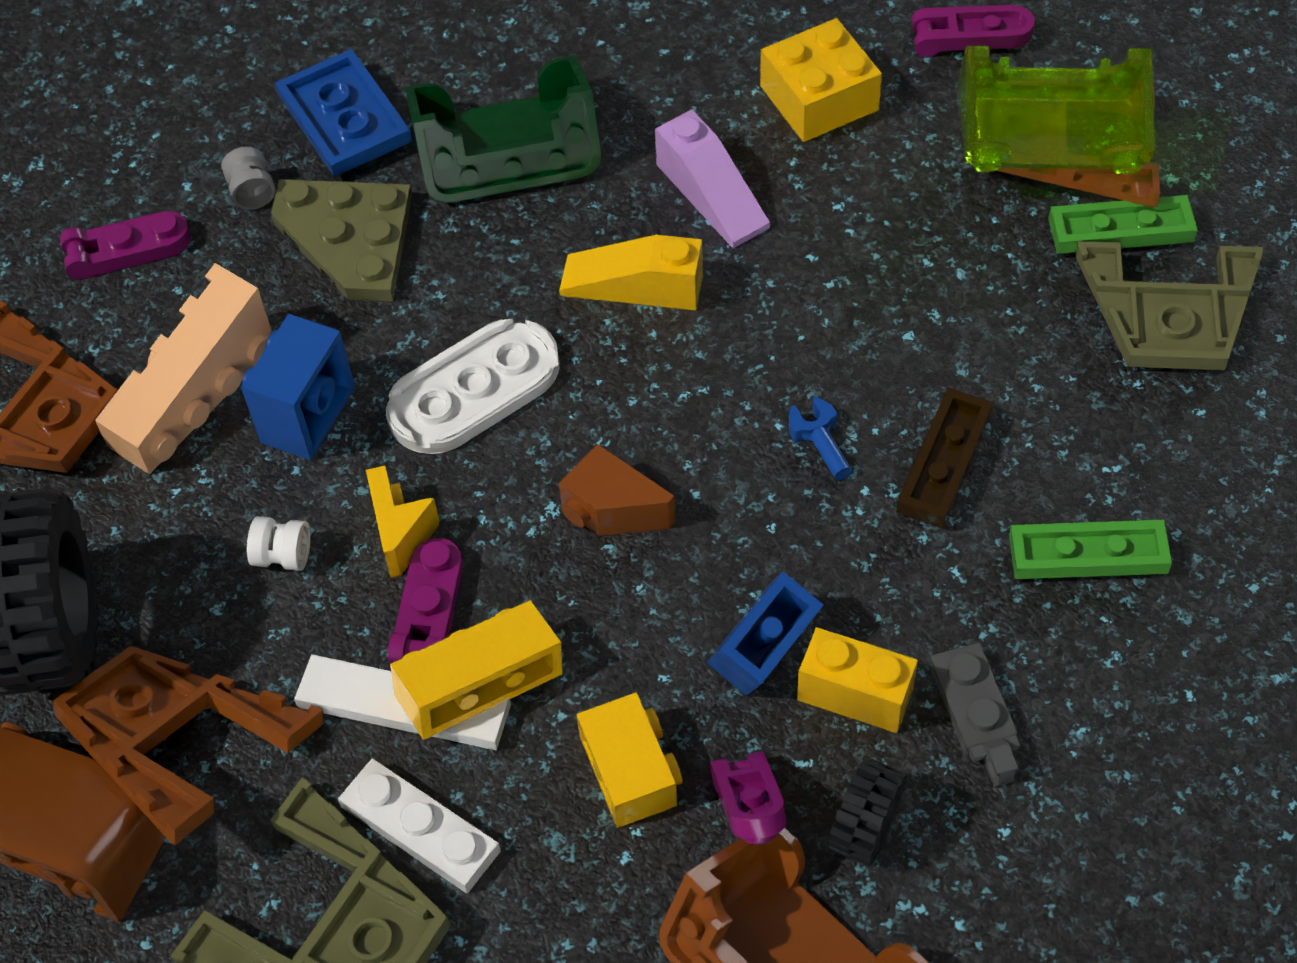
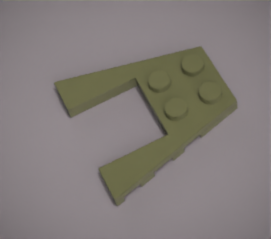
(370, 921)

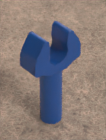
(819, 433)

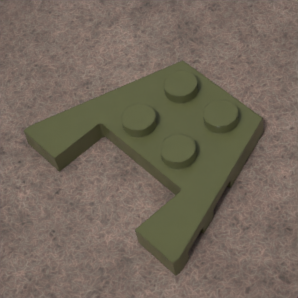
(1171, 321)

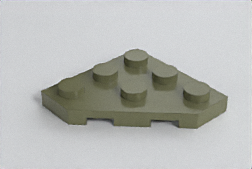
(347, 231)

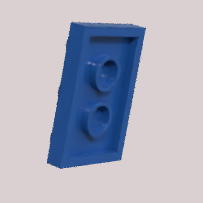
(343, 112)

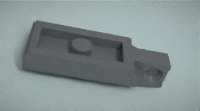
(977, 710)

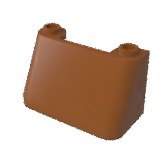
(71, 823)
(753, 910)

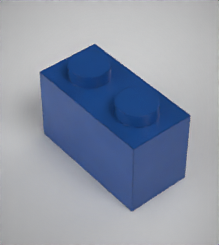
(765, 634)

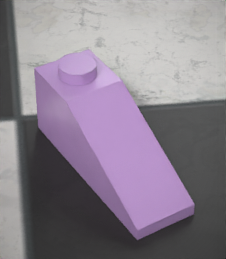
(708, 178)

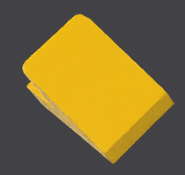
(399, 523)

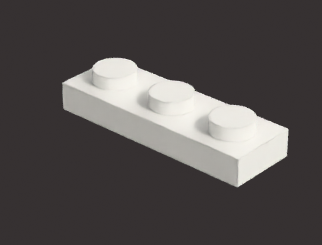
(419, 825)

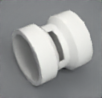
(278, 543)

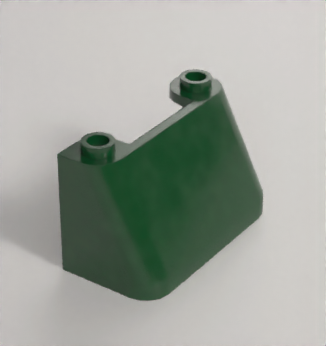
(508, 142)

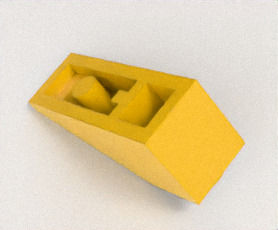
(638, 271)

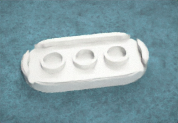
(472, 386)

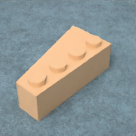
(188, 371)

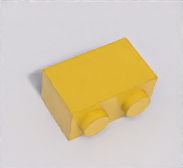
(856, 679)
(628, 759)

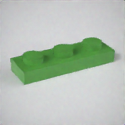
(1123, 223)
(1089, 549)

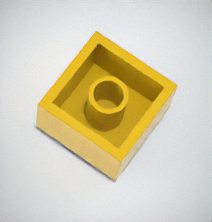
(820, 79)

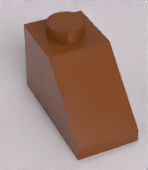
(614, 497)

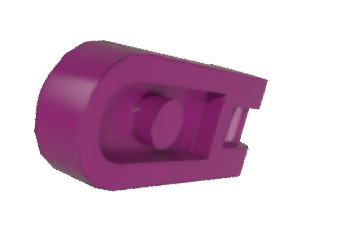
(971, 26)
(124, 244)
(427, 597)
(750, 797)

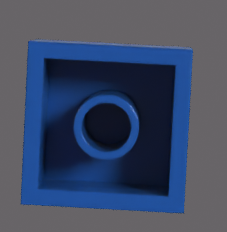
(298, 386)

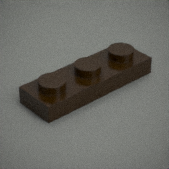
(944, 457)

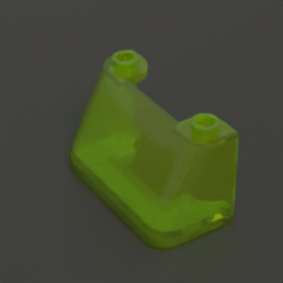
(1057, 114)

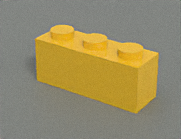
(476, 669)

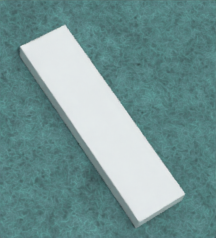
(369, 697)

